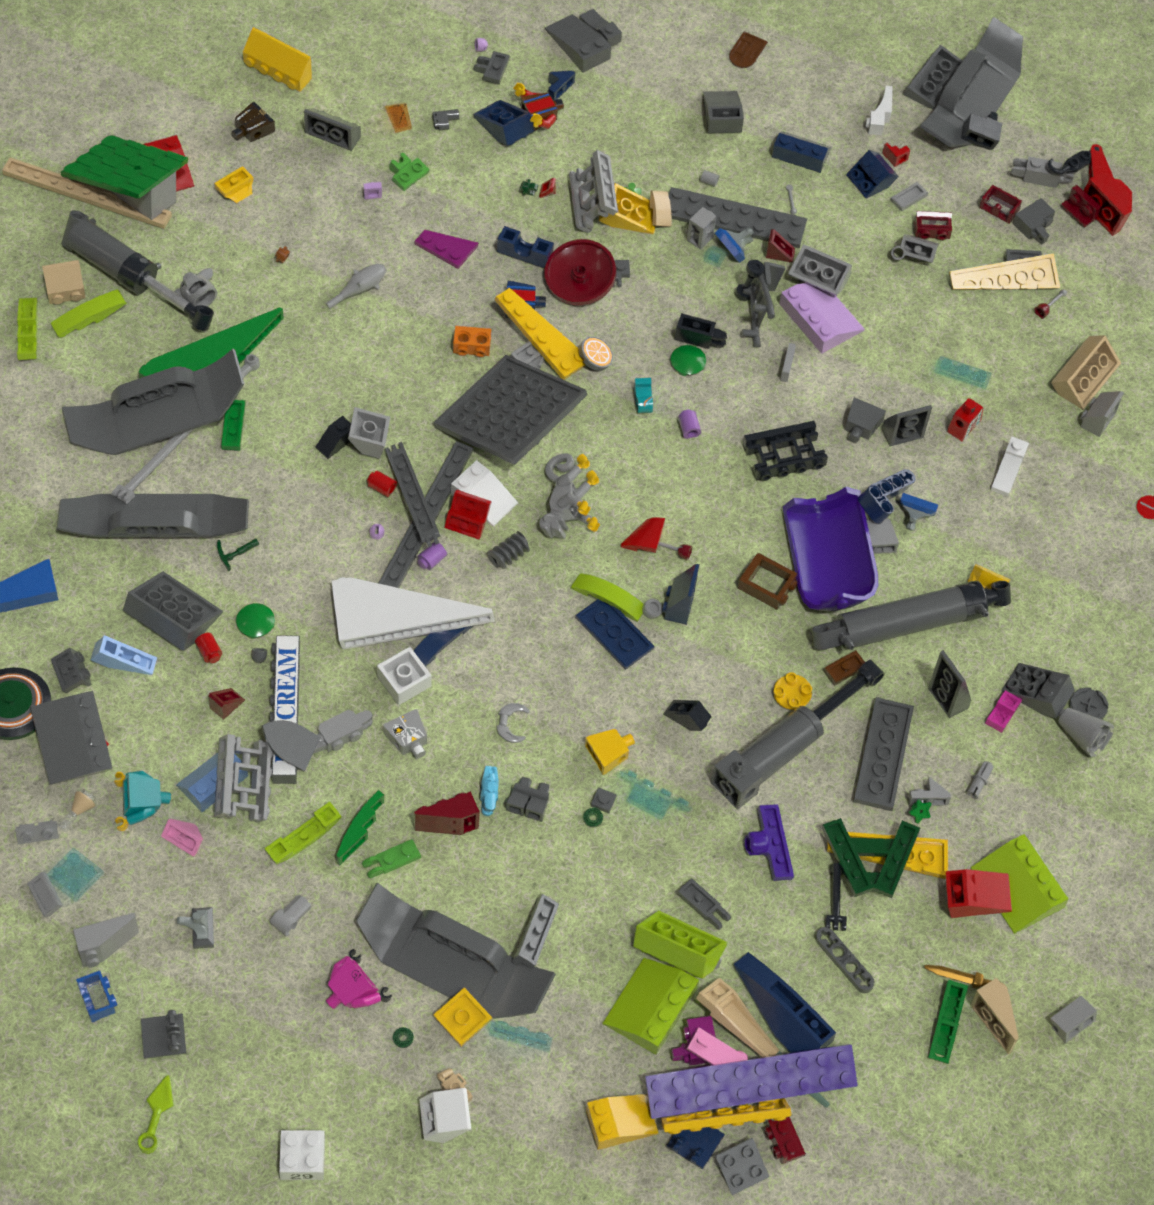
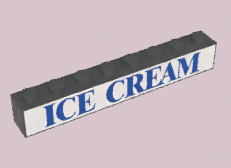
(285, 698)

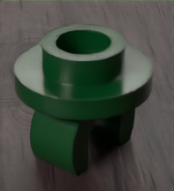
(529, 188)

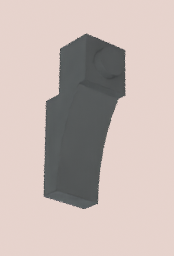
(606, 29)

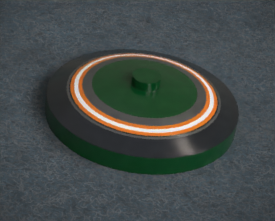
(19, 692)

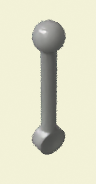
(789, 188)

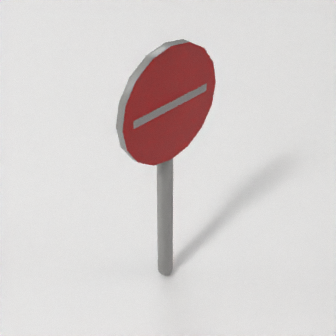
(1145, 507)

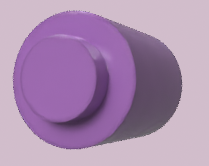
(689, 424)
(431, 556)

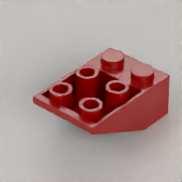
(977, 893)

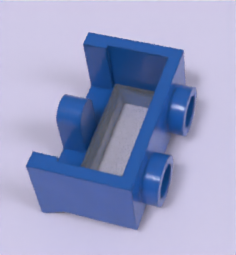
(96, 995)

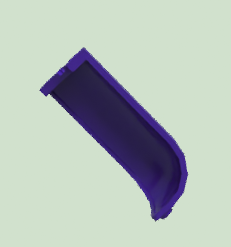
(831, 550)

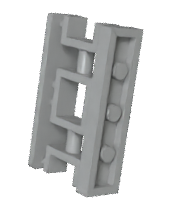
(603, 201)
(228, 779)

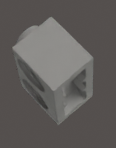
(701, 228)

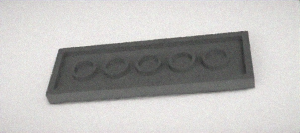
(883, 754)

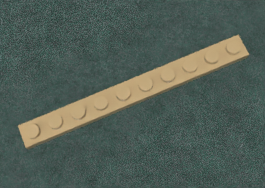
(78, 190)

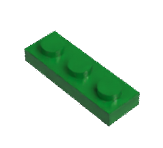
(233, 426)

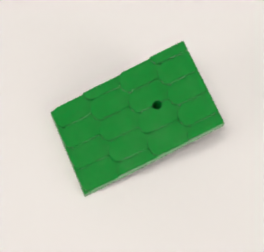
(131, 171)

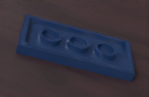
(615, 633)

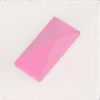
(183, 835)

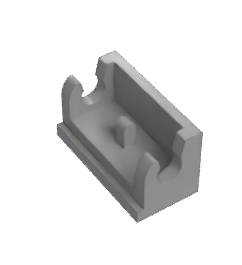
(1073, 1019)

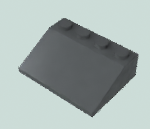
(171, 610)
(71, 737)

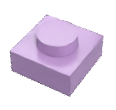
(372, 190)

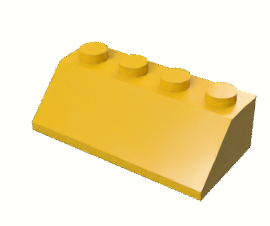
(277, 60)

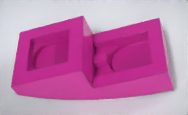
(1003, 711)

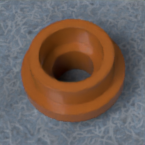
(282, 254)

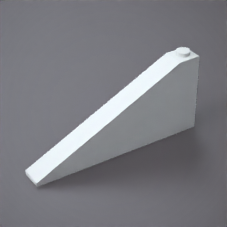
(382, 613)

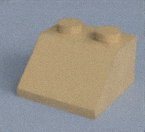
(64, 282)

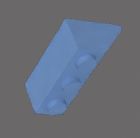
(201, 783)

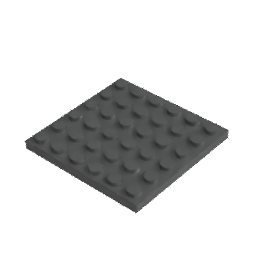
(510, 409)

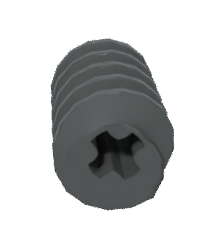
(508, 550)

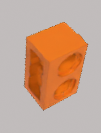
(468, 341)

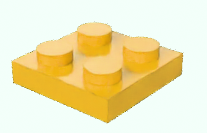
(462, 1017)

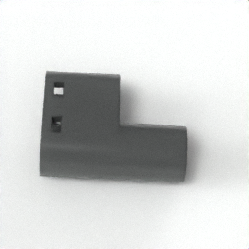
(443, 118)

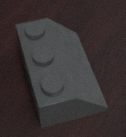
(331, 128)

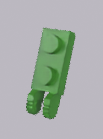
(392, 858)

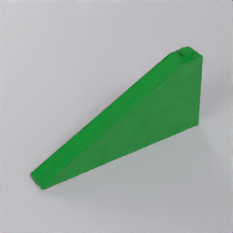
(204, 352)

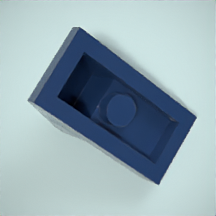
(560, 83)

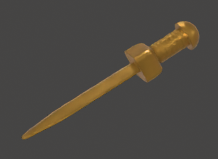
(976, 980)

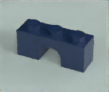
(513, 245)

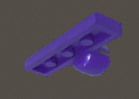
(771, 842)

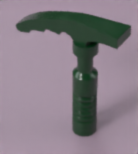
(239, 551)

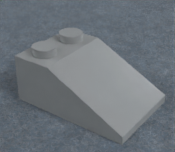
(104, 938)

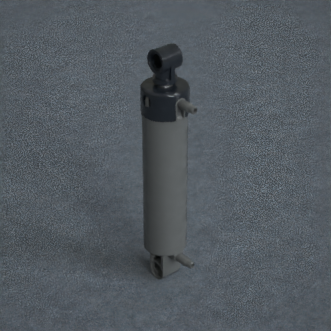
(911, 615)

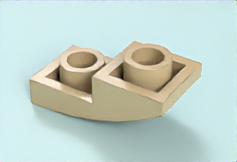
(661, 208)

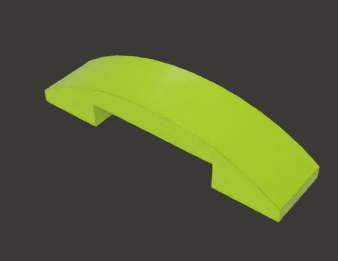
(610, 594)
(305, 835)

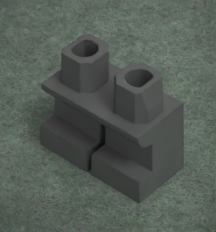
(529, 799)

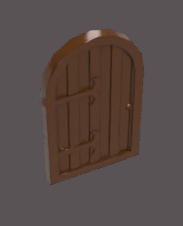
(747, 50)

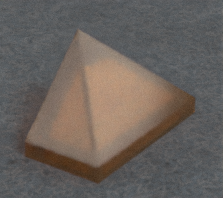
(399, 116)

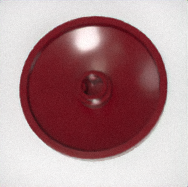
(580, 272)

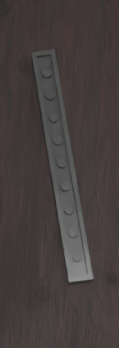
(435, 499)

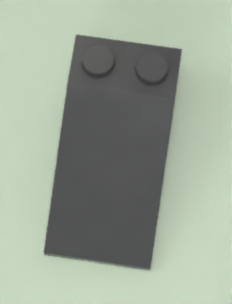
(580, 42)
(949, 687)

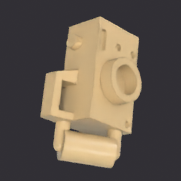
(452, 1081)

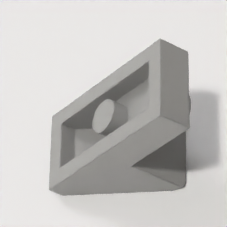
(935, 794)

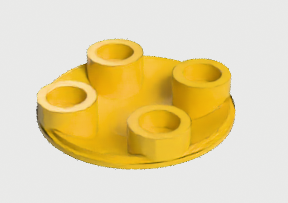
(792, 691)

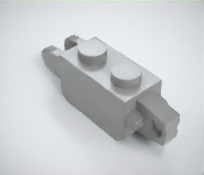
(1037, 172)
(342, 729)

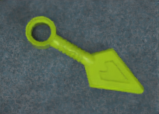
(159, 1101)

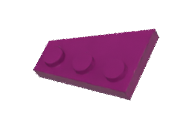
(446, 247)

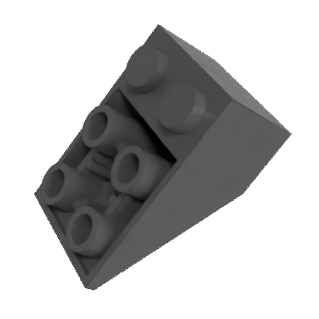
(723, 112)
(1040, 689)

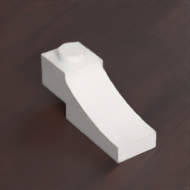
(881, 114)
(1009, 466)

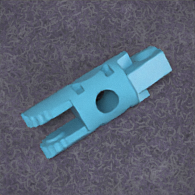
(489, 790)

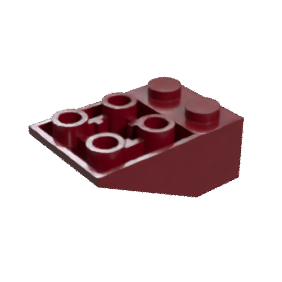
(449, 816)

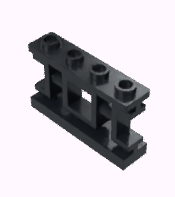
(782, 438)

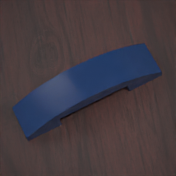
(436, 642)

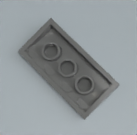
(933, 78)

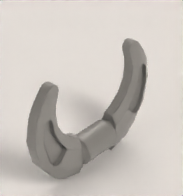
(502, 728)

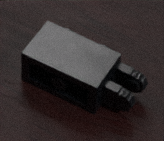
(699, 332)

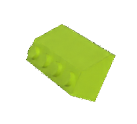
(679, 944)

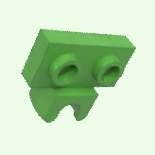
(407, 172)

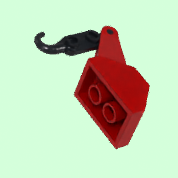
(1102, 187)

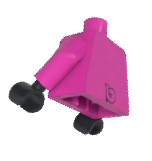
(353, 985)

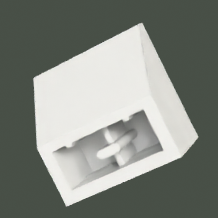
(445, 1115)

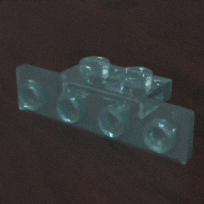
(651, 798)

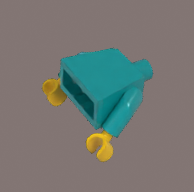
(140, 797)

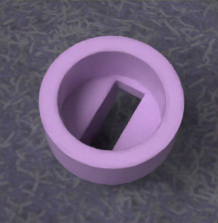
(480, 44)
(372, 531)

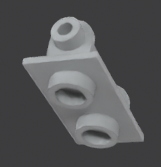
(43, 831)

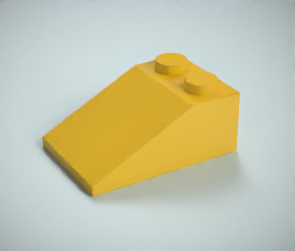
(633, 212)
(620, 1120)

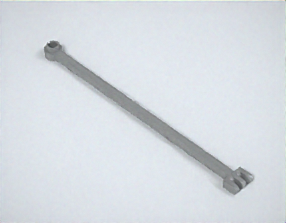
(126, 492)

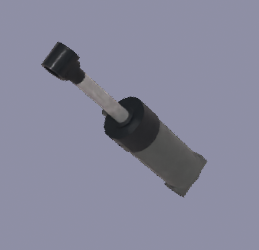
(125, 264)

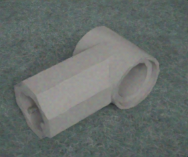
(287, 918)

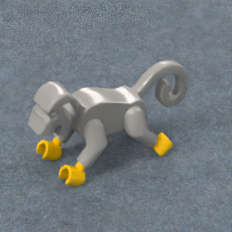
(566, 498)

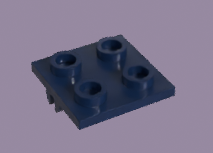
(696, 1145)

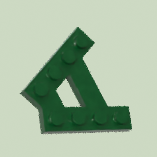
(848, 850)

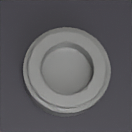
(652, 608)

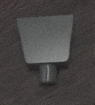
(863, 420)

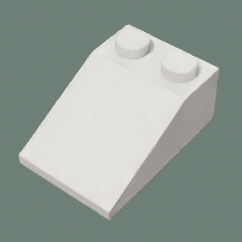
(482, 483)

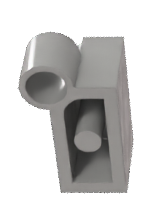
(916, 248)

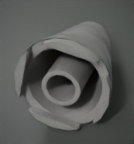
(1086, 730)

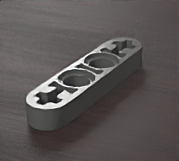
(847, 958)

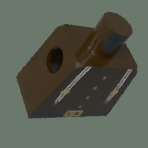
(253, 123)

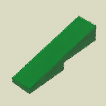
(948, 1021)

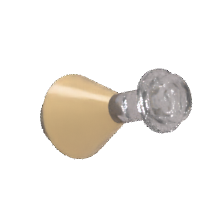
(82, 802)

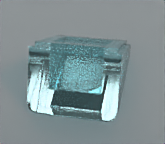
(715, 256)

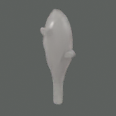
(360, 282)

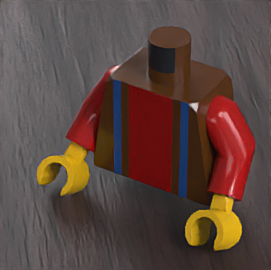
(540, 105)

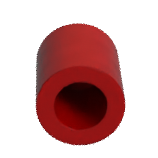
(381, 483)
(208, 647)

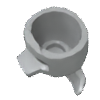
(198, 288)

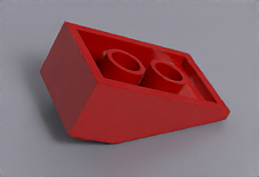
(183, 175)

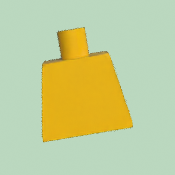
(608, 749)

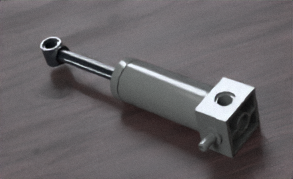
(742, 773)

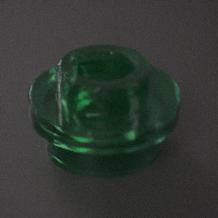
(593, 812)
(403, 1031)

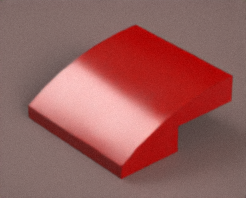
(468, 514)

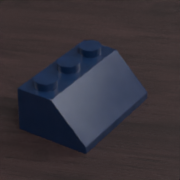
(800, 151)

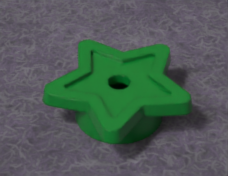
(915, 810)

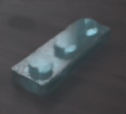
(963, 372)
(521, 1036)

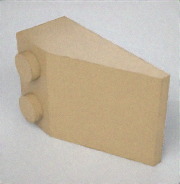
(995, 1010)

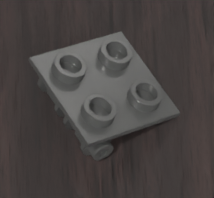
(163, 1035)
(742, 1166)

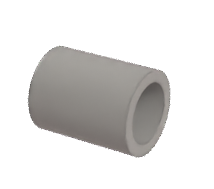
(709, 178)

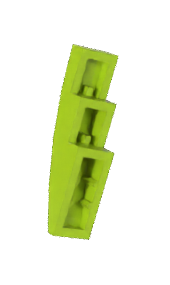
(92, 310)
(27, 328)

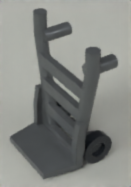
(756, 288)

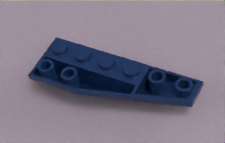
(783, 1009)

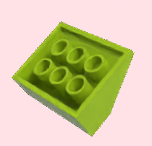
(1032, 885)
(651, 1004)

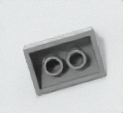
(820, 270)

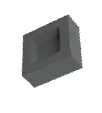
(603, 800)

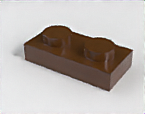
(844, 667)

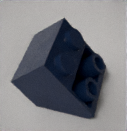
(872, 174)

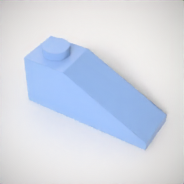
(122, 656)

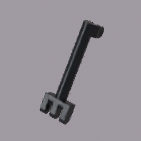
(835, 869)

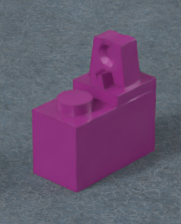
(689, 1030)

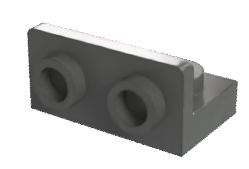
(71, 670)

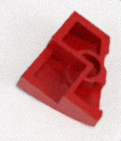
(645, 536)

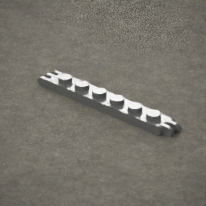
(413, 494)

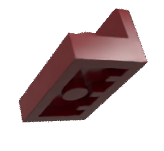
(1081, 206)
(785, 1140)

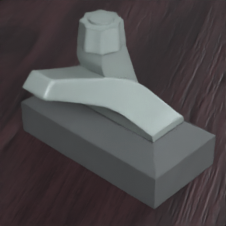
(202, 927)

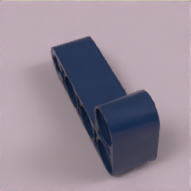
(876, 497)

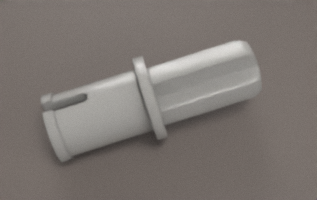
(980, 779)

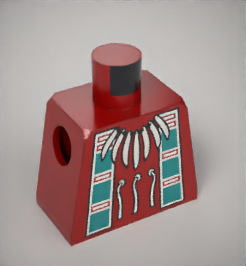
(970, 415)

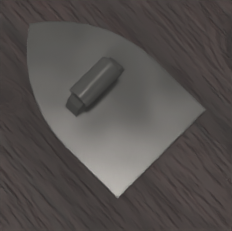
(291, 742)

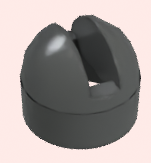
(259, 654)

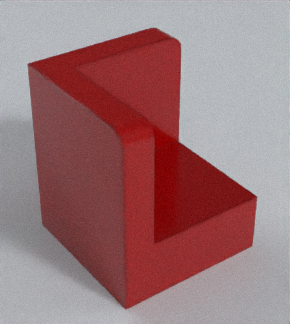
(895, 155)

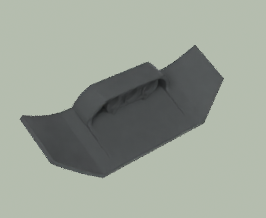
(978, 83)
(156, 407)
(153, 515)
(450, 956)

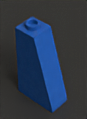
(28, 588)

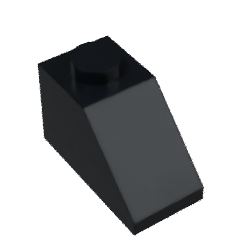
(334, 437)
(689, 714)

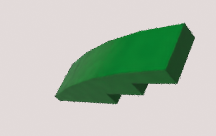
(357, 831)

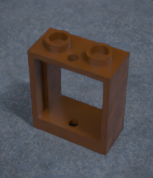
(762, 594)

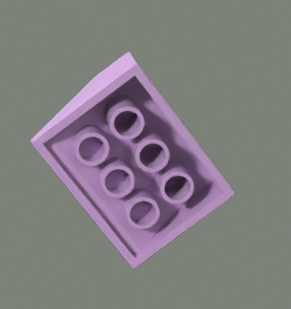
(819, 316)

